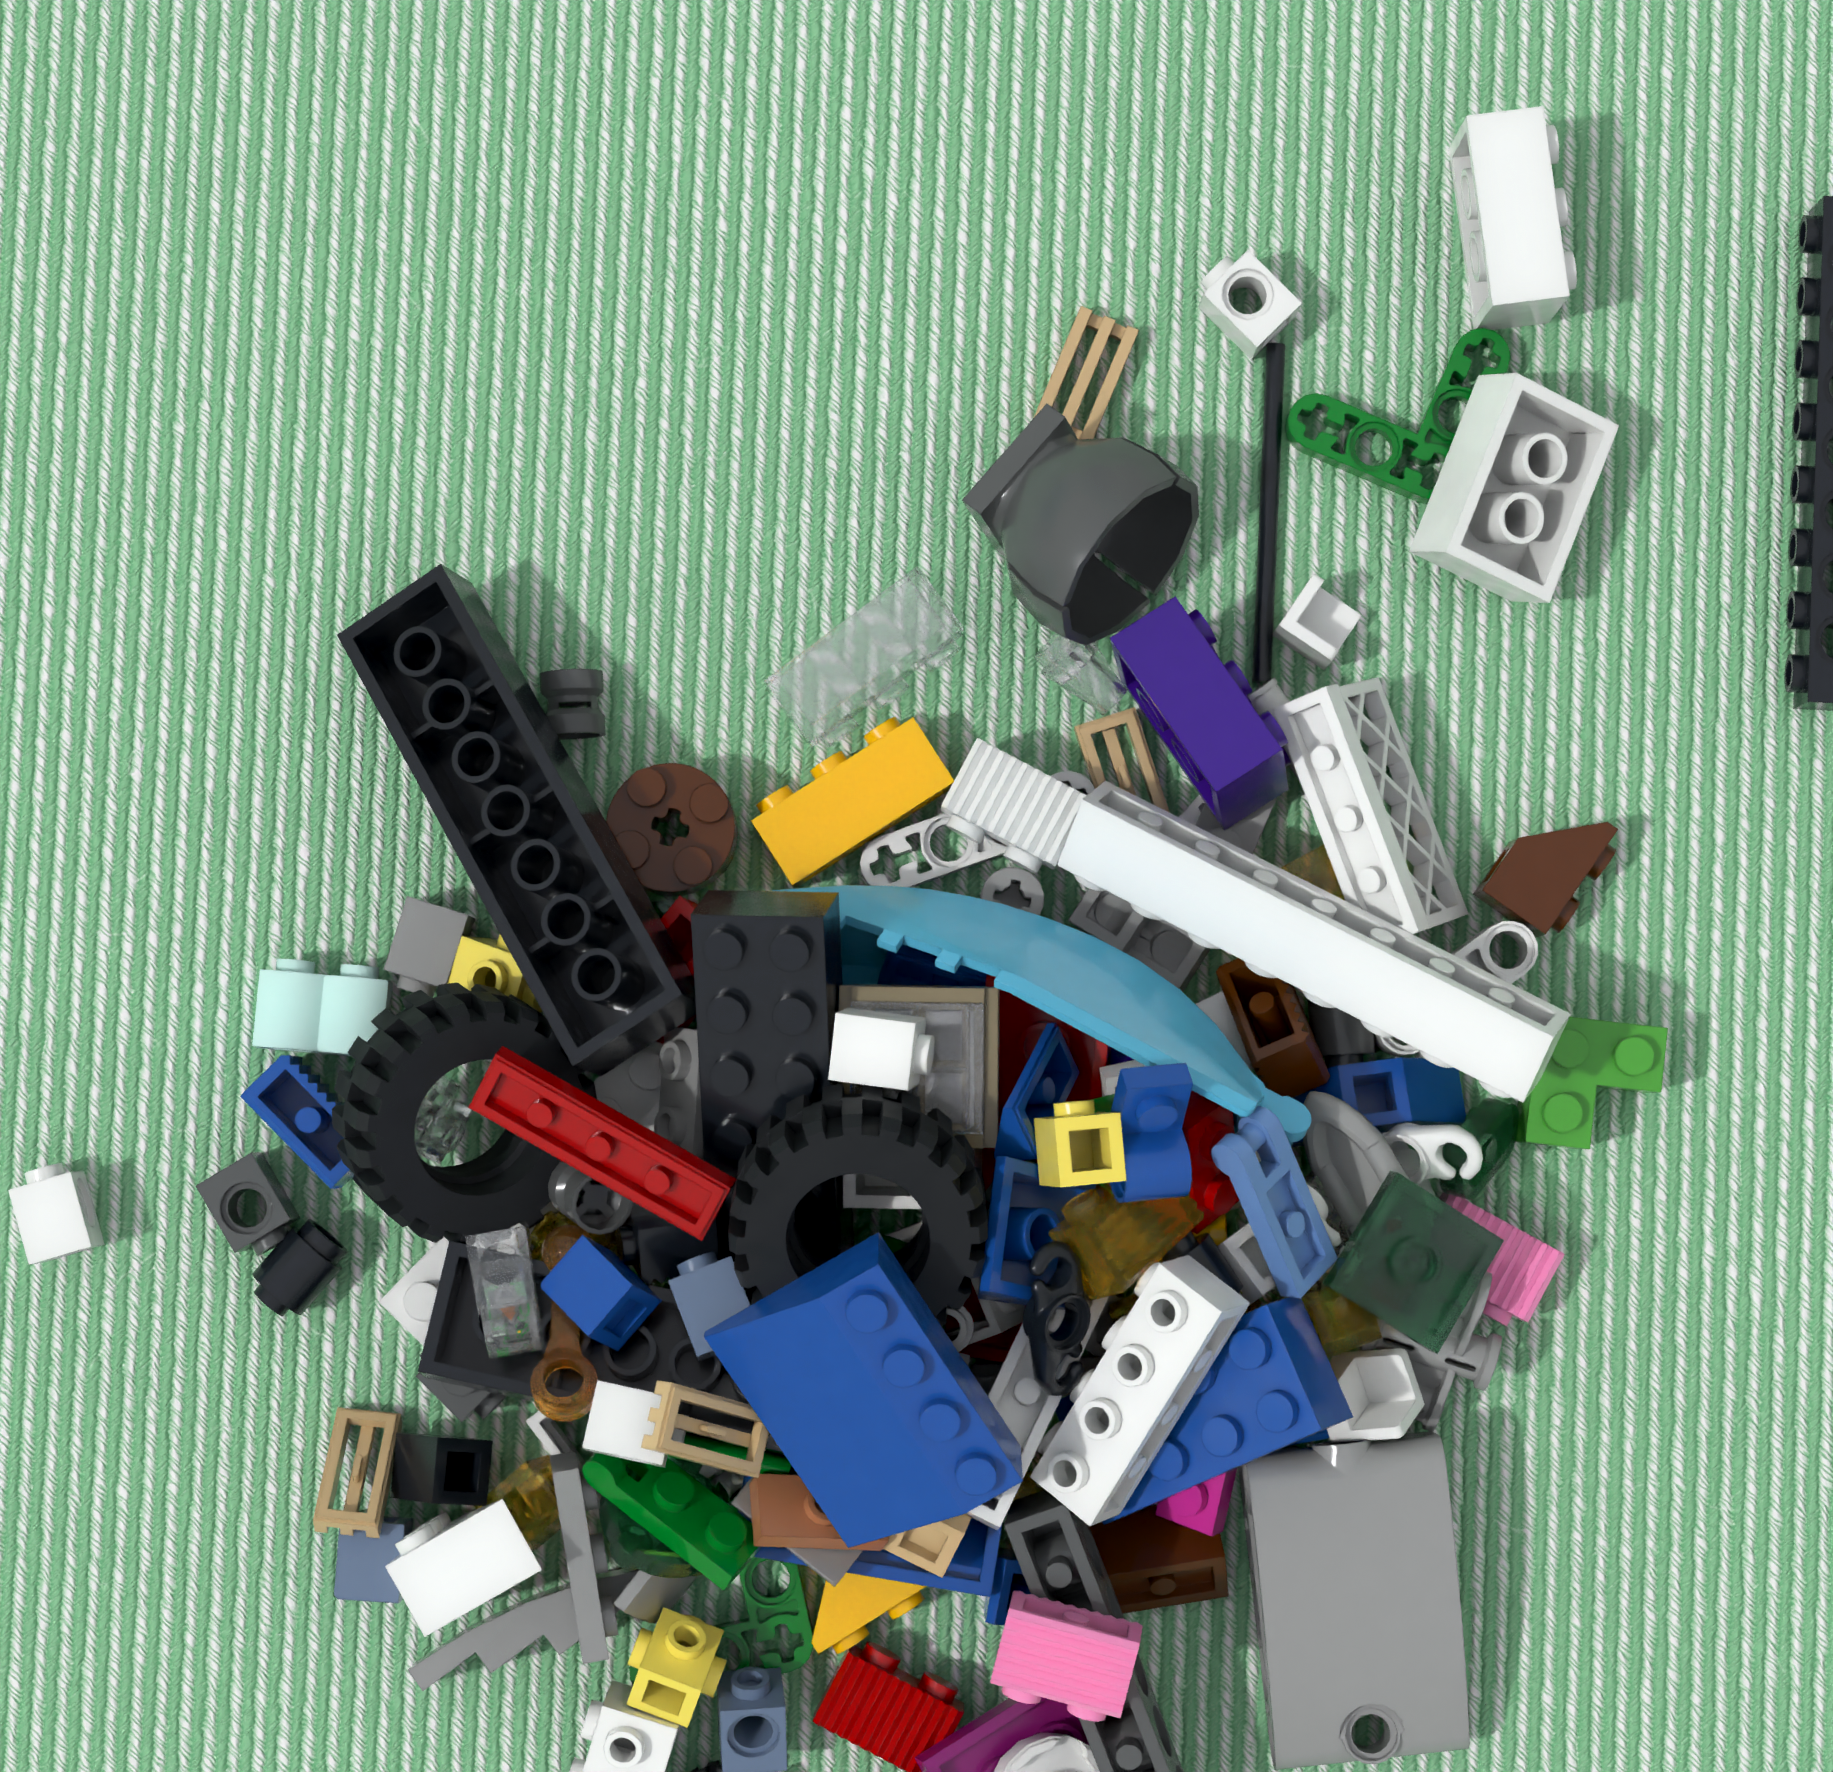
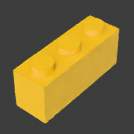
(851, 800)

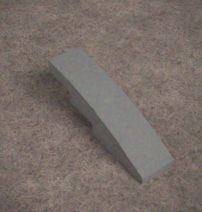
(515, 1628)

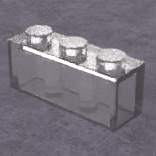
(866, 660)

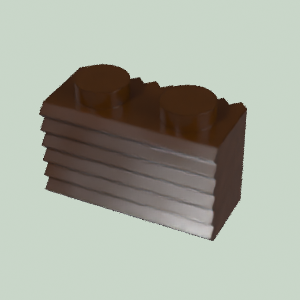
(1273, 1030)

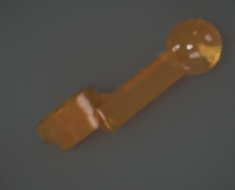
(563, 1346)

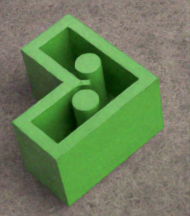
(1588, 1058)

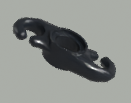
(1063, 1287)

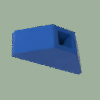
(1397, 1092)

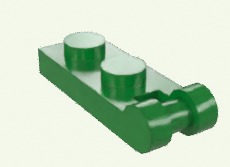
(678, 1514)

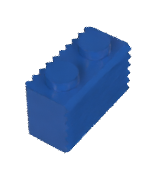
(301, 1115)

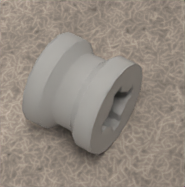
(1013, 878)

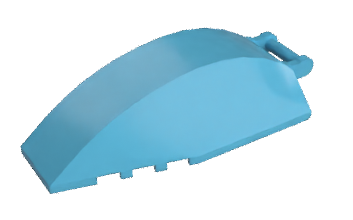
(1062, 975)

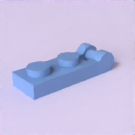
(1276, 1202)

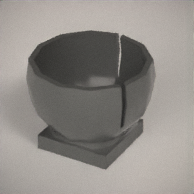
(1065, 498)

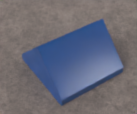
(1017, 1227)

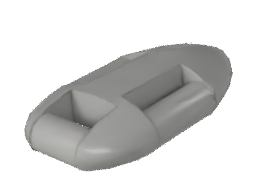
(1347, 1155)

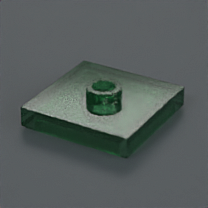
(1413, 1262)

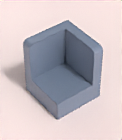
(363, 1559)

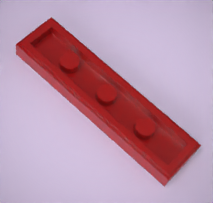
(602, 1143)

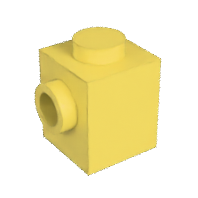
(1079, 1146)

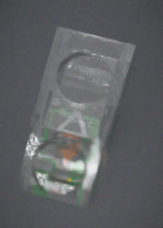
(506, 1291)

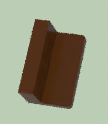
(1160, 1561)

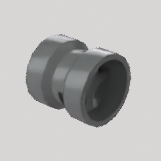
(574, 689)
(597, 1209)

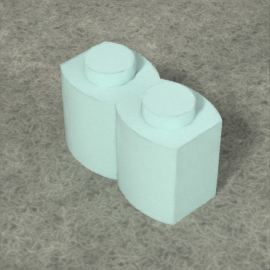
(317, 1010)

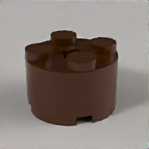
(704, 809)

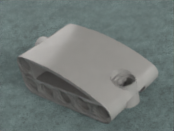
(1356, 1599)

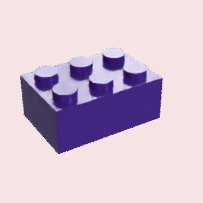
(1202, 711)

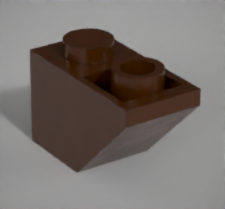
(1541, 872)

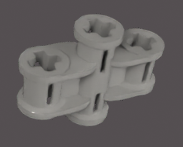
(1461, 1355)

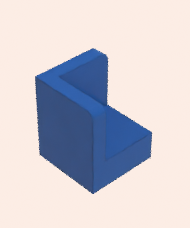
(600, 1293)

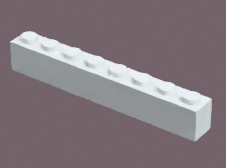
(1313, 941)

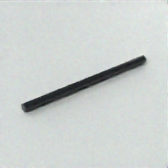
(1268, 512)

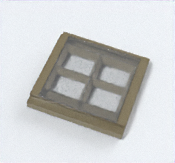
(965, 1050)

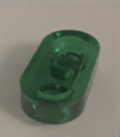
(1495, 1128)

